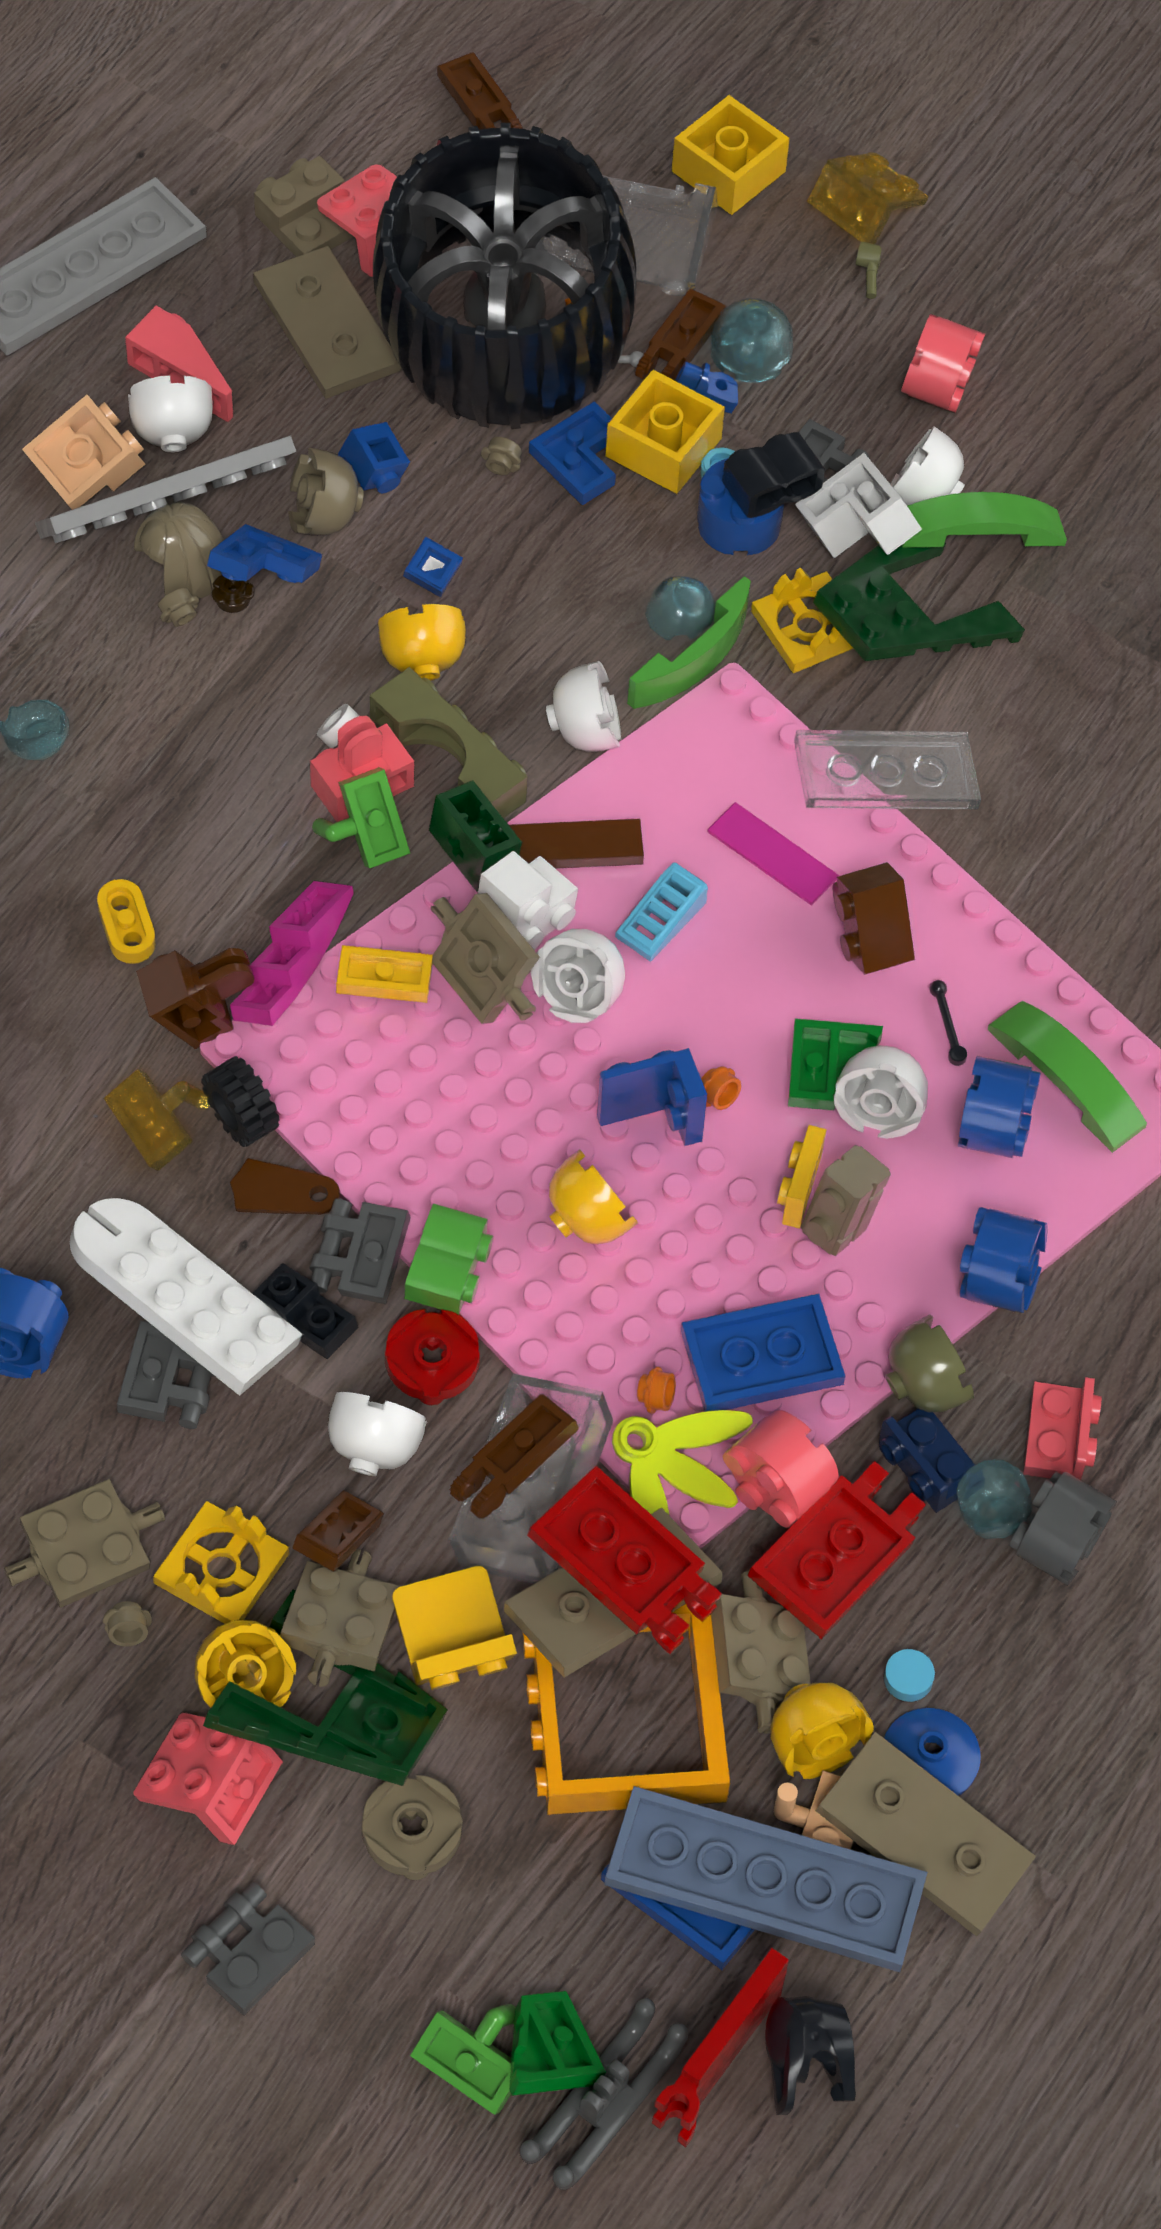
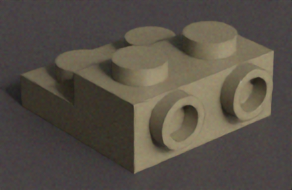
(291, 208)

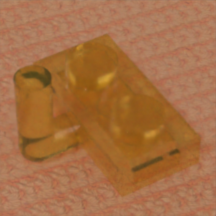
(150, 1118)

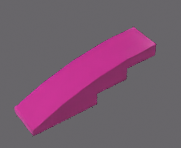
(296, 949)

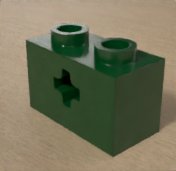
(471, 831)

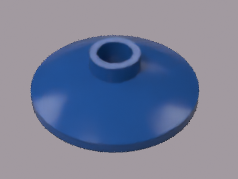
(960, 1754)

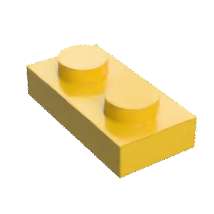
(384, 974)
(796, 1190)

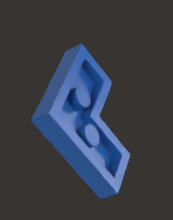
(571, 450)
(253, 549)

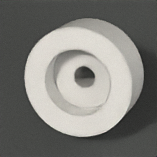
(329, 729)

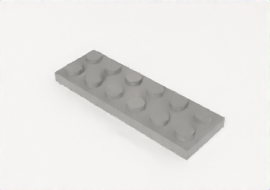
(92, 261)
(180, 486)

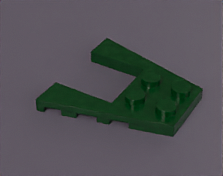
(887, 623)
(372, 1728)

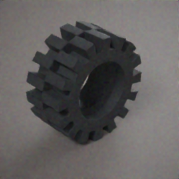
(240, 1101)

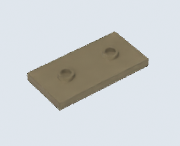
(326, 322)
(572, 1623)
(920, 1823)

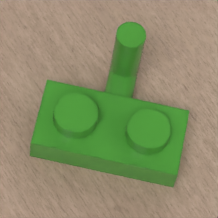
(371, 819)
(469, 2058)

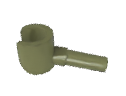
(869, 257)

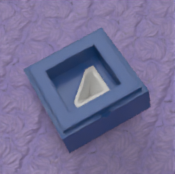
(433, 567)

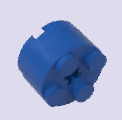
(724, 522)
(996, 1107)
(1004, 1260)
(29, 1324)

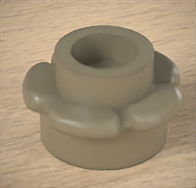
(502, 456)
(178, 607)
(127, 1623)

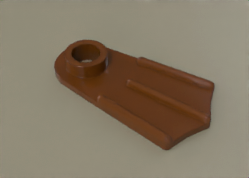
(281, 1189)

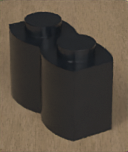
(773, 474)

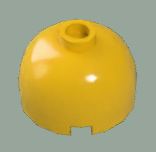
(424, 640)
(586, 1203)
(248, 1657)
(818, 1728)

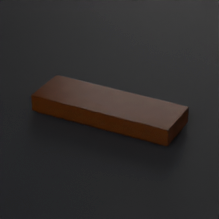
(582, 843)

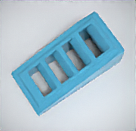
(679, 889)

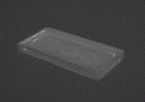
(887, 769)

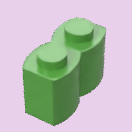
(447, 1259)

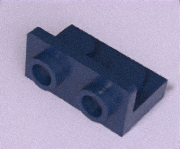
(926, 1456)

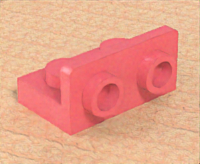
(1061, 1429)

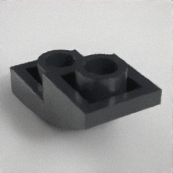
(299, 1303)

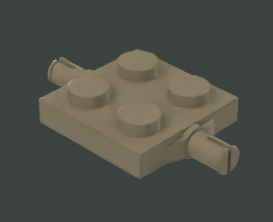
(484, 958)
(84, 1543)
(339, 1617)
(758, 1650)

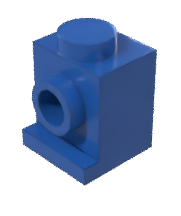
(375, 457)

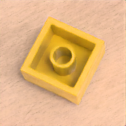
(731, 152)
(664, 431)

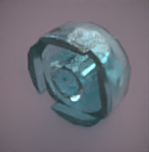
(752, 340)

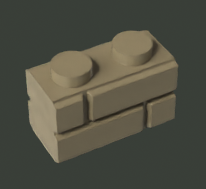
(845, 1200)

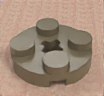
(413, 1854)

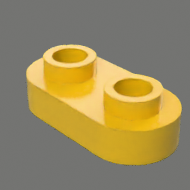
(127, 924)

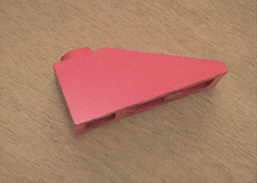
(168, 346)

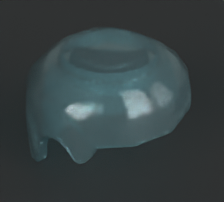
(680, 608)
(35, 729)
(994, 1498)

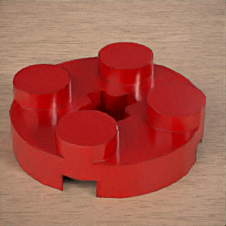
(432, 1380)

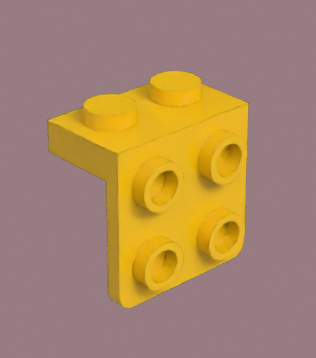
(452, 1627)

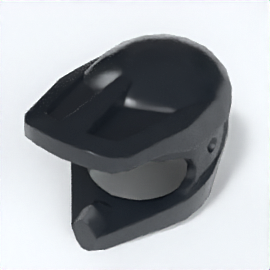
(805, 2030)

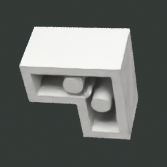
(855, 504)
(530, 895)

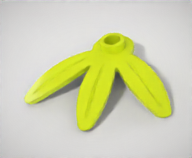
(661, 1458)

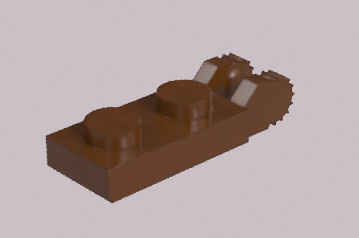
(476, 92)
(681, 334)
(514, 1455)

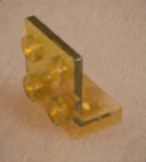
(862, 193)

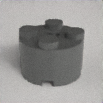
(1064, 1527)

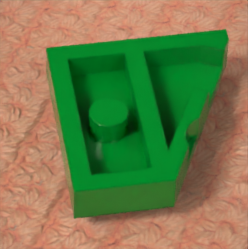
(819, 1057)
(551, 2046)

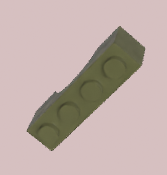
(423, 717)

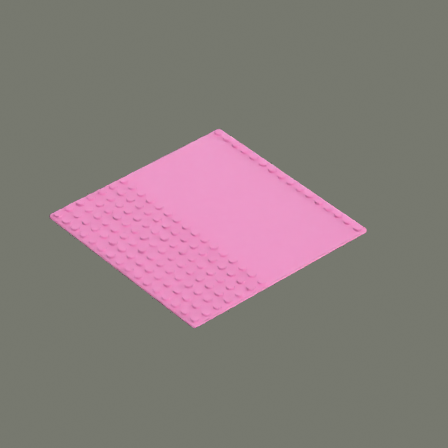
(478, 1117)

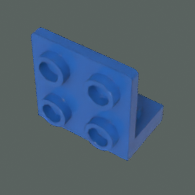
(656, 1084)

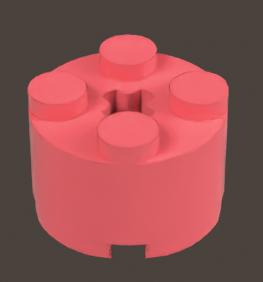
(942, 363)
(780, 1468)

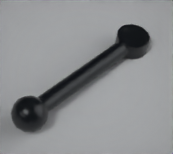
(957, 1053)

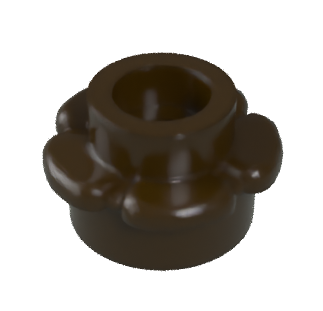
(232, 600)

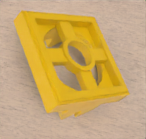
(790, 593)
(211, 1520)

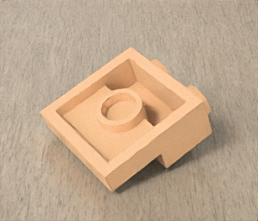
(85, 452)

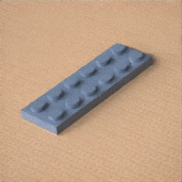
(766, 1878)

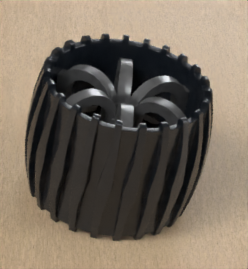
(503, 196)

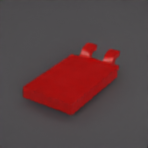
(836, 1551)
(625, 1558)
(721, 2046)

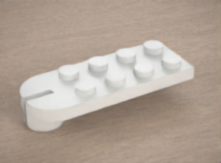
(181, 1292)

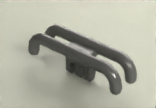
(610, 2099)

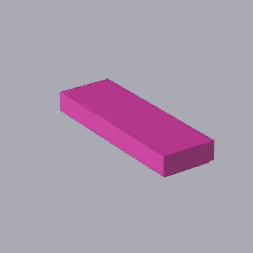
(773, 853)

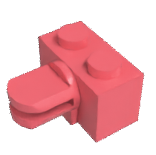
(358, 751)

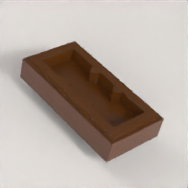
(338, 1530)

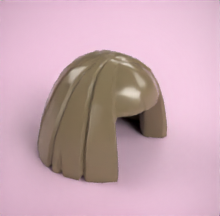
(181, 541)

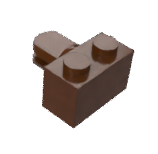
(874, 918)
(191, 996)

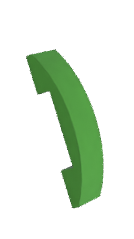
(986, 515)
(665, 679)
(1074, 1070)

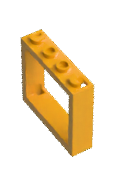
(615, 1792)

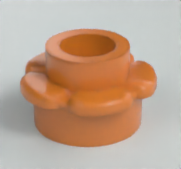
(721, 1087)
(656, 1390)

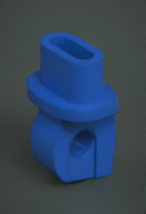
(710, 384)

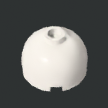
(171, 412)
(930, 469)
(585, 709)
(579, 975)
(882, 1091)
(373, 1433)

